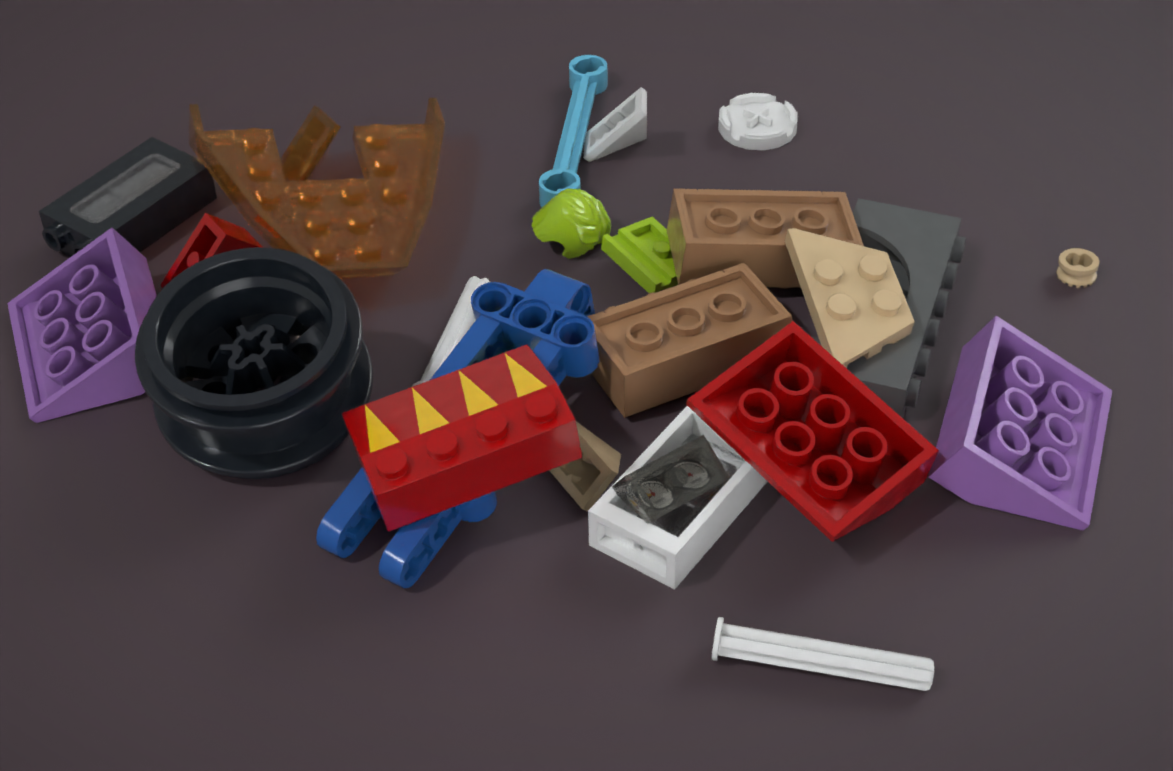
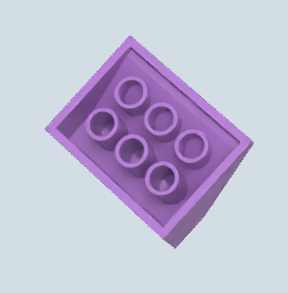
(81, 329)
(1022, 429)

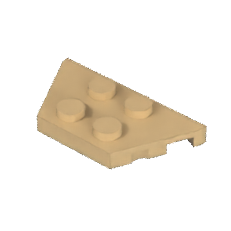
(849, 295)

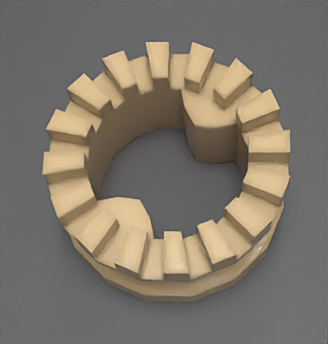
(1077, 267)

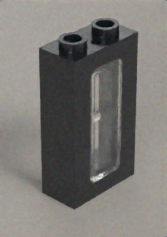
(136, 195)

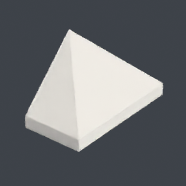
(619, 128)

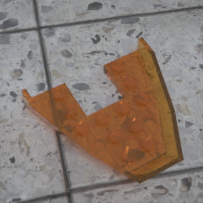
(343, 223)

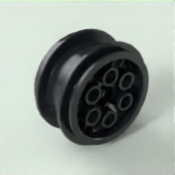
(235, 332)

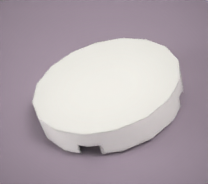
(757, 122)

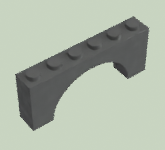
(922, 255)

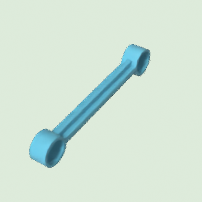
(586, 79)

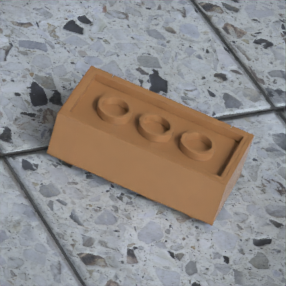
(733, 227)
(682, 337)

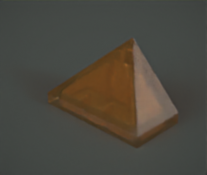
(309, 146)

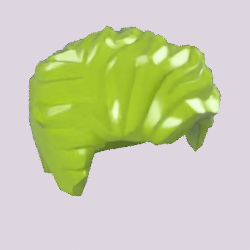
(572, 220)

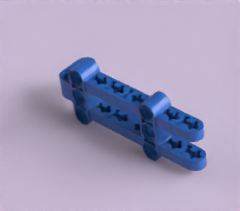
(556, 328)

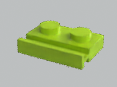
(643, 254)

